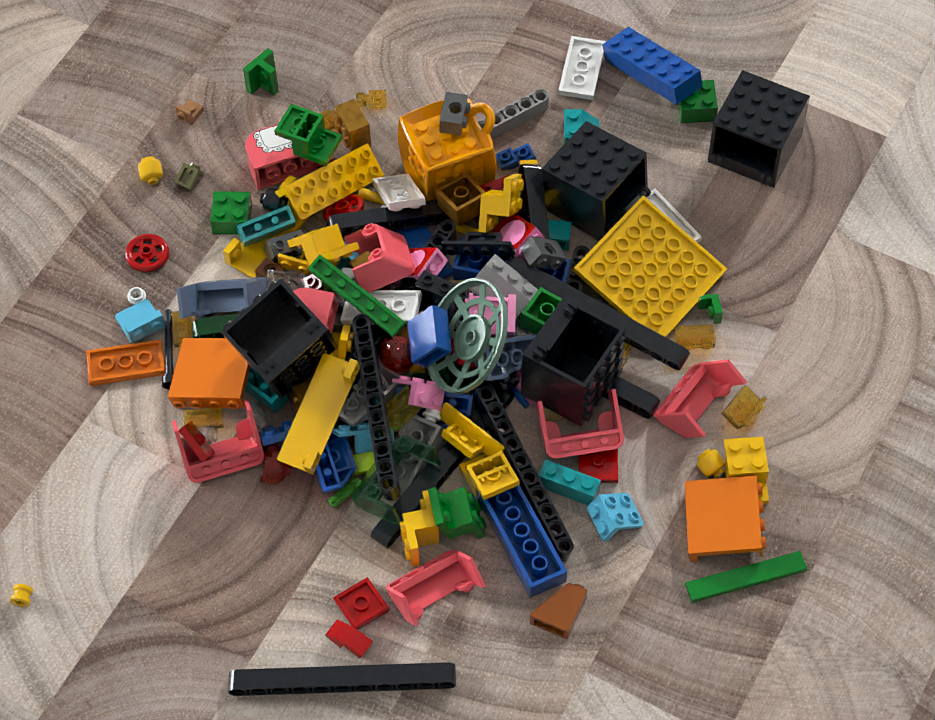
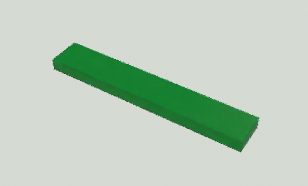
(356, 296)
(745, 576)

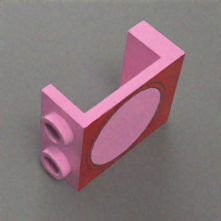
(517, 232)
(426, 259)

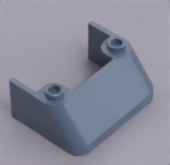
(218, 296)

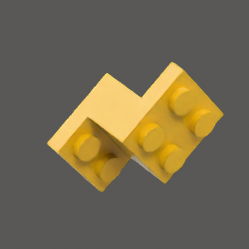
(500, 203)
(324, 242)
(747, 458)
(489, 475)
(419, 529)

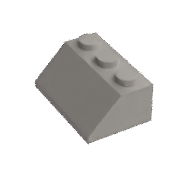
(507, 281)

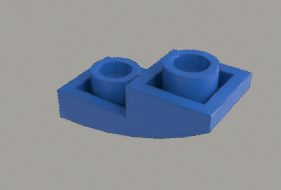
(510, 158)

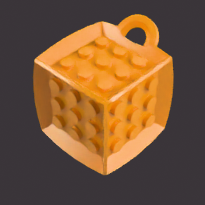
(441, 157)

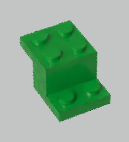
(308, 134)
(457, 513)

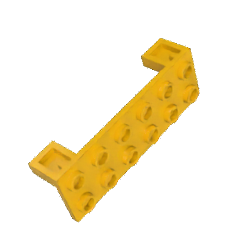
(332, 182)
(250, 257)
(318, 413)

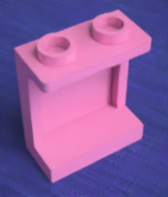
(511, 310)

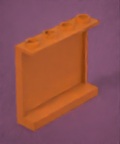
(208, 375)
(724, 516)

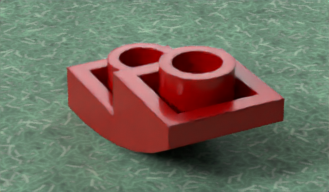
(349, 637)

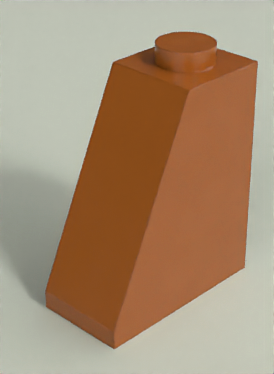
(560, 611)

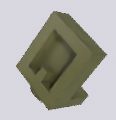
(188, 175)

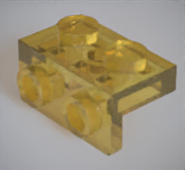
(743, 408)

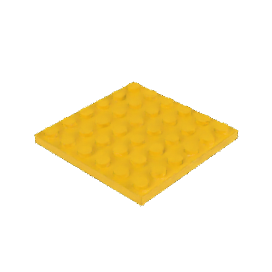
(650, 268)

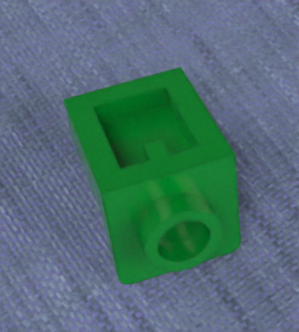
(714, 307)

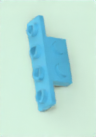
(362, 436)

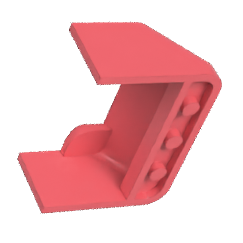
(388, 257)
(695, 393)
(605, 438)
(229, 454)
(432, 582)

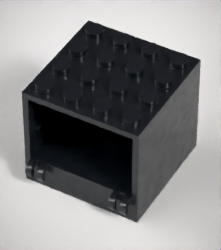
(758, 128)
(594, 180)
(279, 337)
(572, 361)

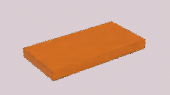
(125, 362)

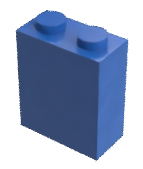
(429, 336)

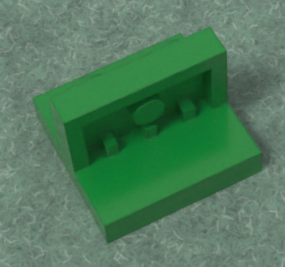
(261, 73)

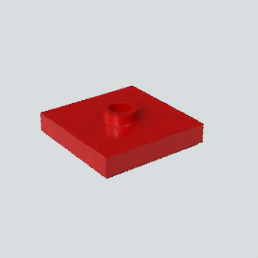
(196, 441)
(600, 465)
(361, 604)

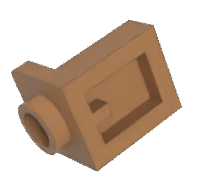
(189, 111)

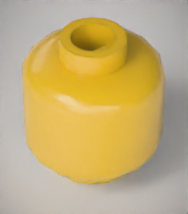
(150, 170)
(711, 463)

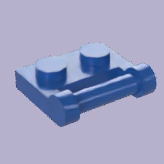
(275, 434)

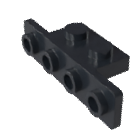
(479, 244)
(438, 287)

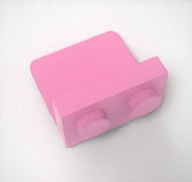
(422, 394)

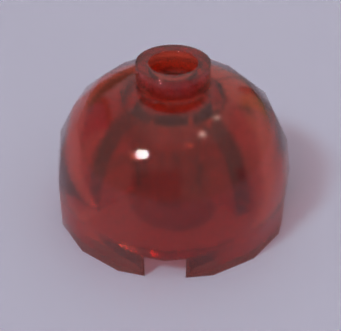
(396, 354)
(273, 470)

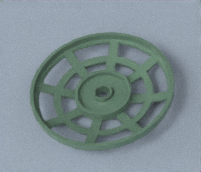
(474, 326)

